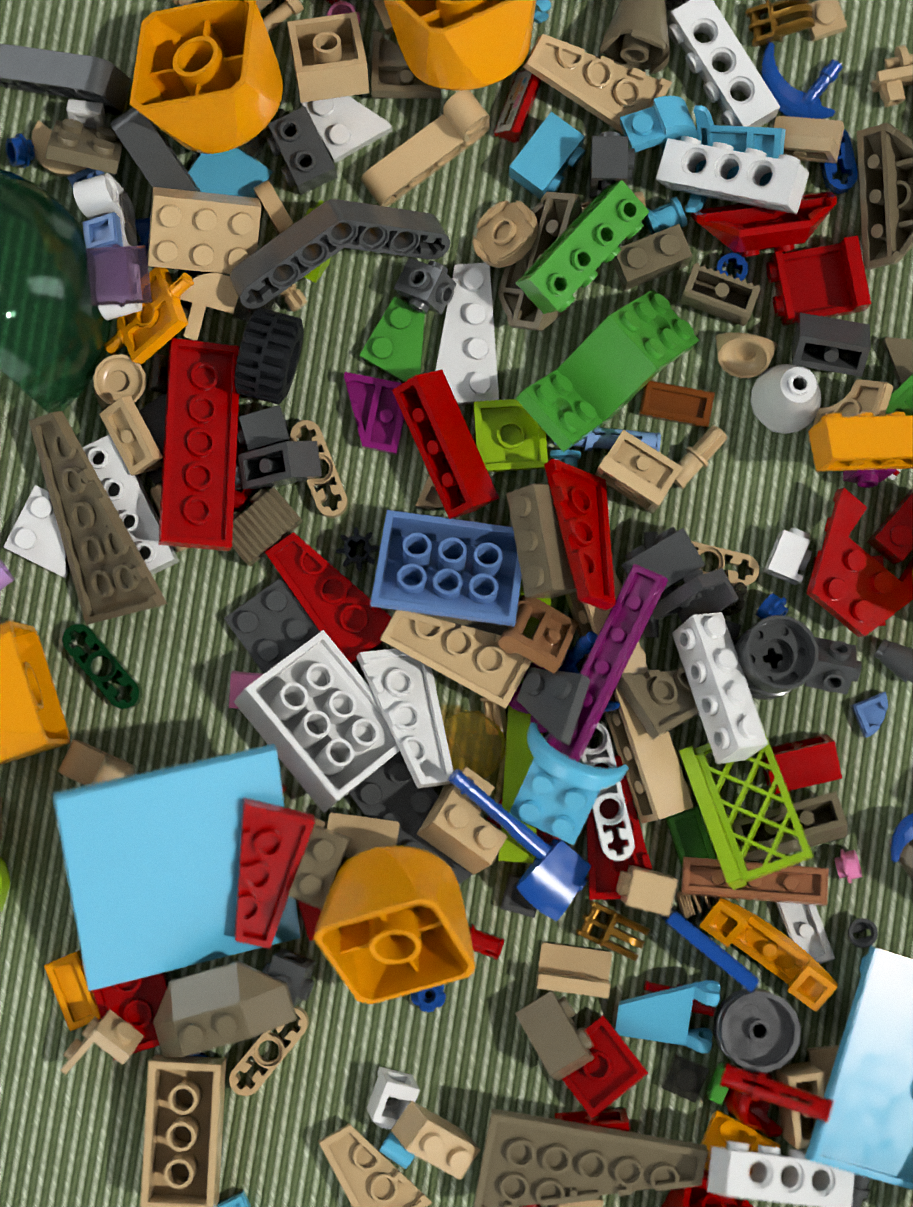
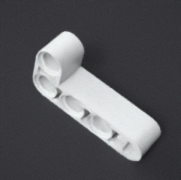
(100, 197)
(605, 755)

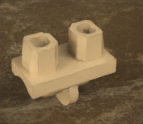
(895, 77)

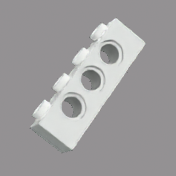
(706, 18)
(780, 194)
(731, 1177)

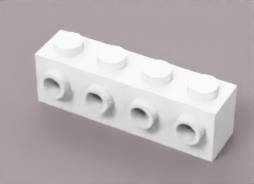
(131, 503)
(719, 688)

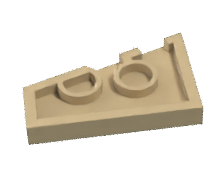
(366, 1174)

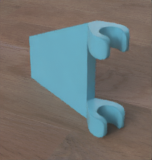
(229, 173)
(666, 1015)

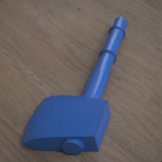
(557, 870)

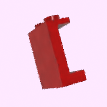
(819, 281)

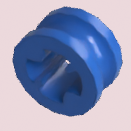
(739, 263)

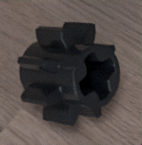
(357, 539)

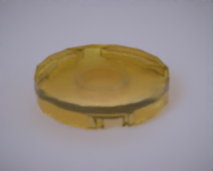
(474, 742)

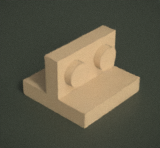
(638, 471)

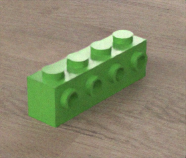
(583, 248)

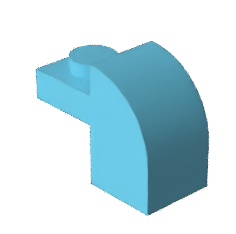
(656, 124)

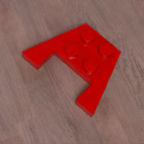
(849, 579)

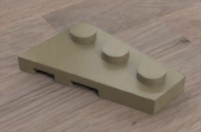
(659, 699)

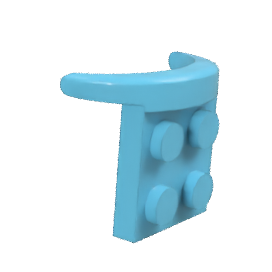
(740, 137)
(559, 790)

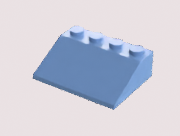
(448, 568)

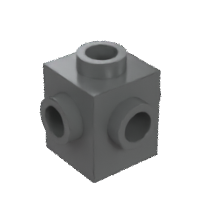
(425, 286)
(835, 666)
(294, 971)

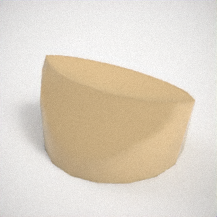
(744, 353)
(117, 378)

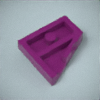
(375, 412)

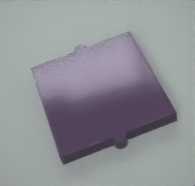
(118, 275)

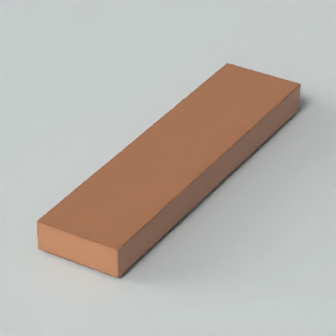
(787, 885)

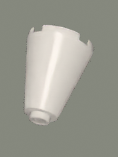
(786, 398)

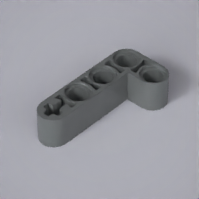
(64, 76)
(152, 152)

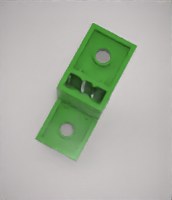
(608, 369)

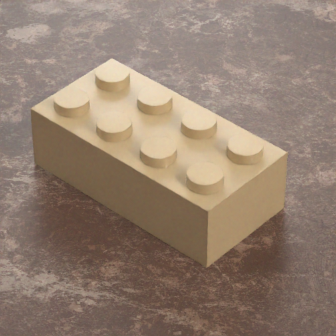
(183, 1131)

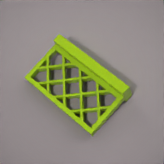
(720, 825)

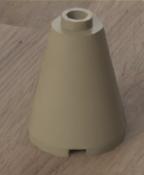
(638, 35)

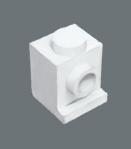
(789, 556)
(396, 1085)

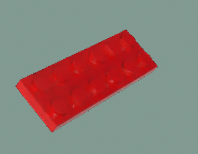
(199, 446)

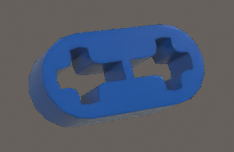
(847, 166)

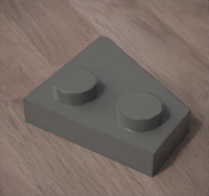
(554, 700)

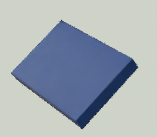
(711, 949)

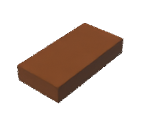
(676, 404)

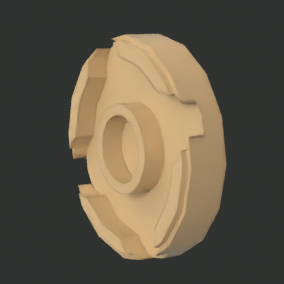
(505, 233)

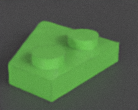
(397, 341)

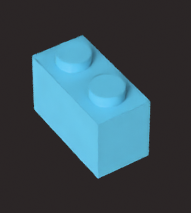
(547, 156)

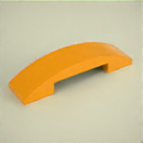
(771, 949)

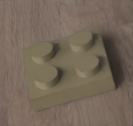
(85, 146)

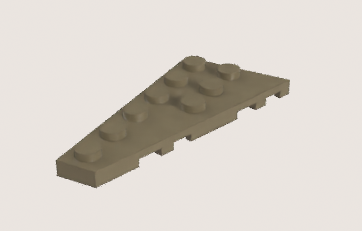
(99, 549)
(569, 1162)

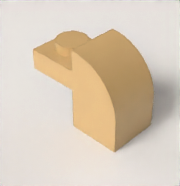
(211, 291)

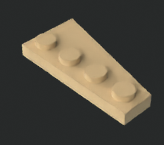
(593, 81)
(459, 653)

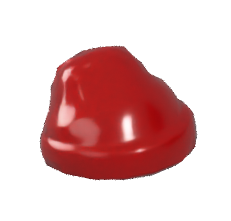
(752, 1113)

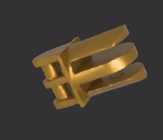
(784, 19)
(610, 929)

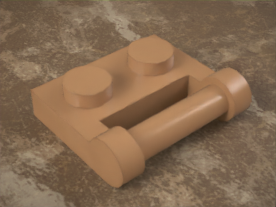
(550, 637)

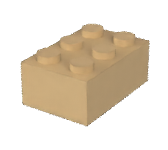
(201, 230)

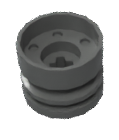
(787, 646)

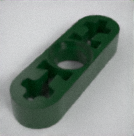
(92, 641)

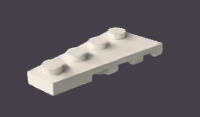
(468, 337)
(412, 711)

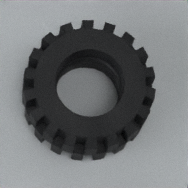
(268, 355)

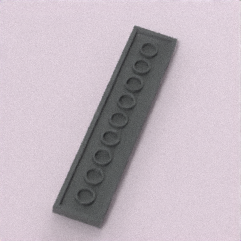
(273, 628)

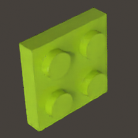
(508, 437)

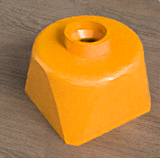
(462, 41)
(207, 74)
(28, 698)
(395, 924)

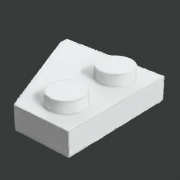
(345, 125)
(38, 534)

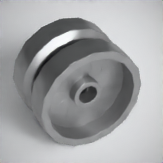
(762, 1050)

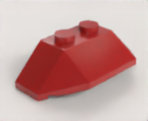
(754, 228)

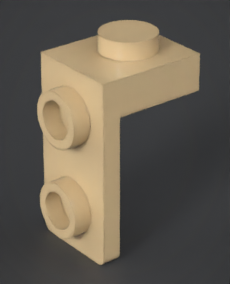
(110, 1034)

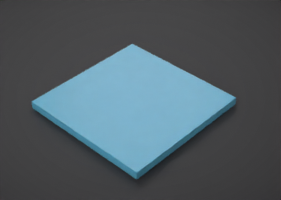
(160, 864)
(873, 1079)

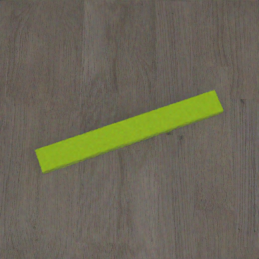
(517, 762)

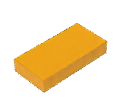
(71, 990)

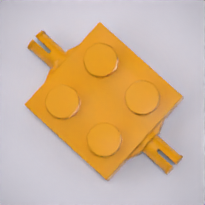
(156, 322)

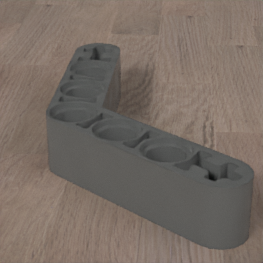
(327, 231)

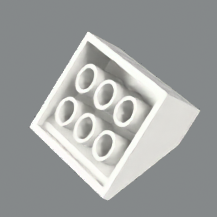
(320, 720)

